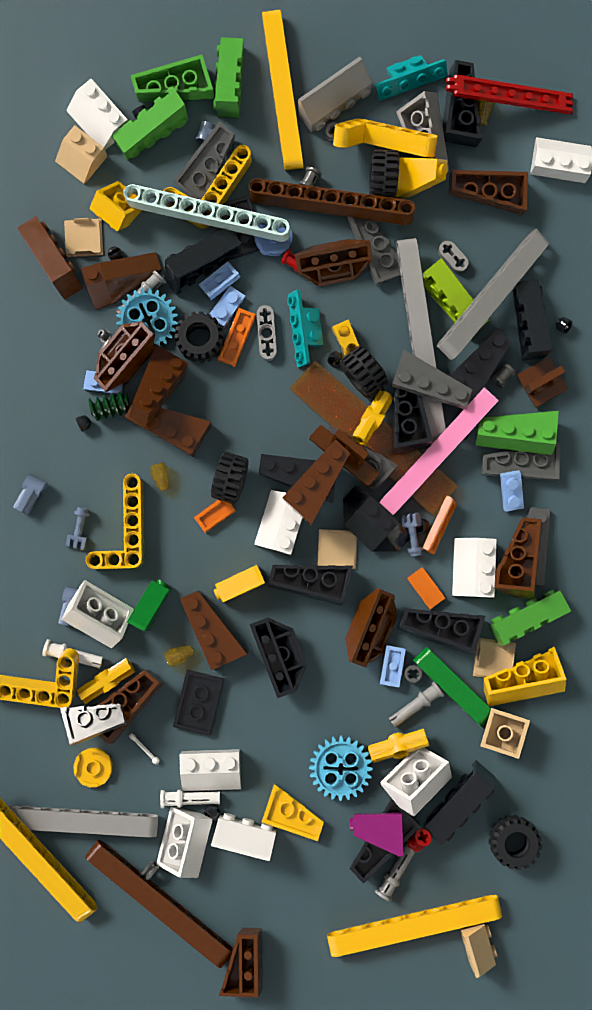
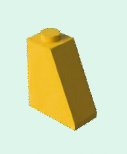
(419, 174)
(239, 584)

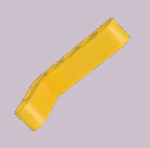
(384, 135)
(222, 178)
(129, 531)
(36, 687)

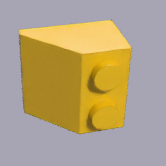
(112, 206)

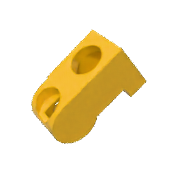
(345, 336)

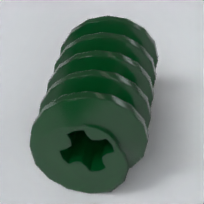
(110, 406)

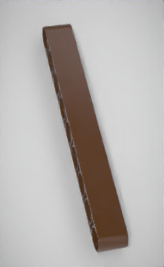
(281, 195)
(159, 903)

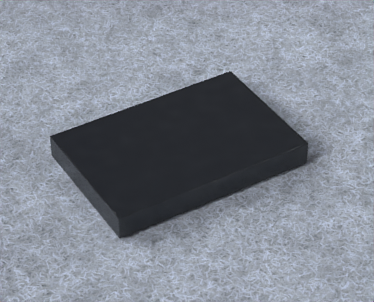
(248, 242)
(198, 702)

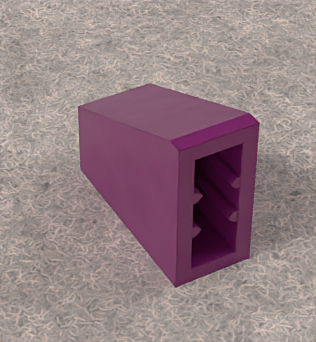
(380, 830)

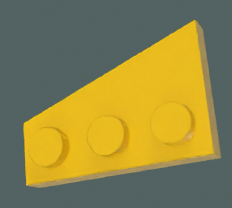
(290, 815)

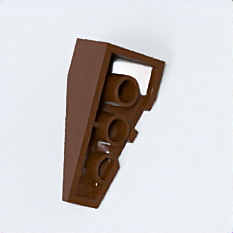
(116, 278)
(519, 566)

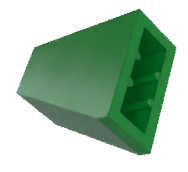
(149, 605)

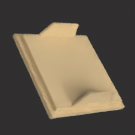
(83, 237)
(337, 548)
(492, 657)

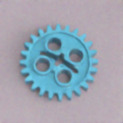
(162, 312)
(340, 785)

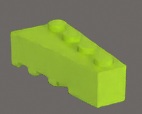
(447, 290)

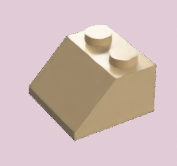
(80, 154)
(505, 733)
(478, 948)

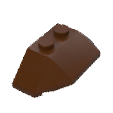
(334, 261)
(124, 355)
(371, 627)

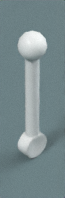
(155, 760)

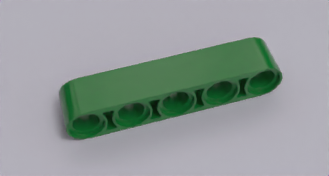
(453, 686)

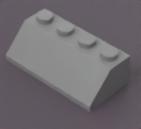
(334, 95)

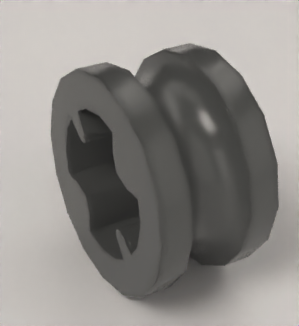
(327, 132)
(412, 679)
(149, 870)

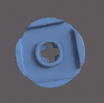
(270, 247)

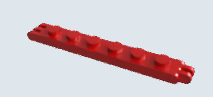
(510, 94)

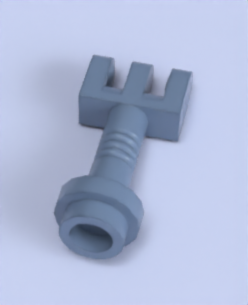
(411, 521)
(77, 537)

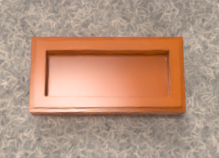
(214, 515)
(425, 588)

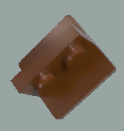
(542, 381)

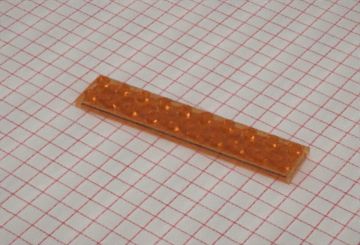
(344, 410)

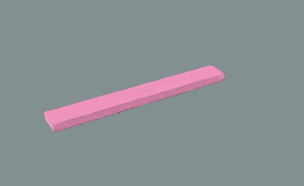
(438, 451)

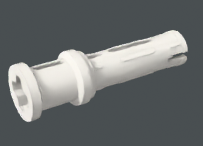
(55, 650)
(196, 798)

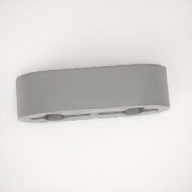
(456, 253)

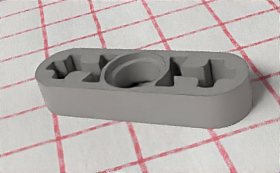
(260, 319)

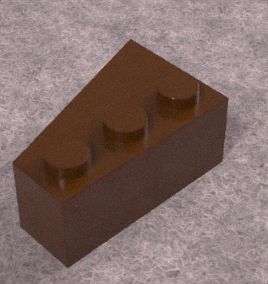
(245, 969)

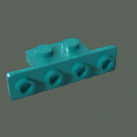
(410, 75)
(305, 328)

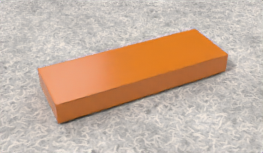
(237, 337)
(440, 525)

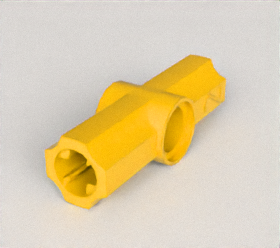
(372, 418)
(106, 680)
(398, 745)

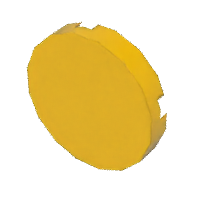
(93, 767)

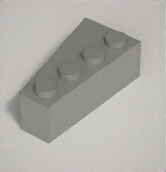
(424, 116)

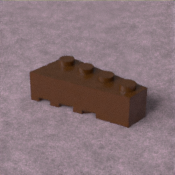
(492, 188)
(50, 257)
(158, 383)
(177, 429)
(314, 486)
(213, 635)
(133, 698)

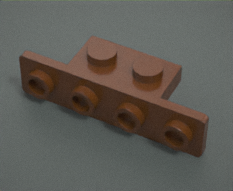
(356, 461)

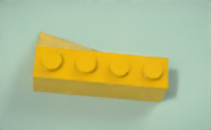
(526, 680)

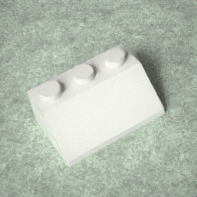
(96, 113)
(561, 160)
(278, 525)
(474, 567)
(98, 614)
(210, 770)
(417, 780)
(244, 837)
(184, 842)

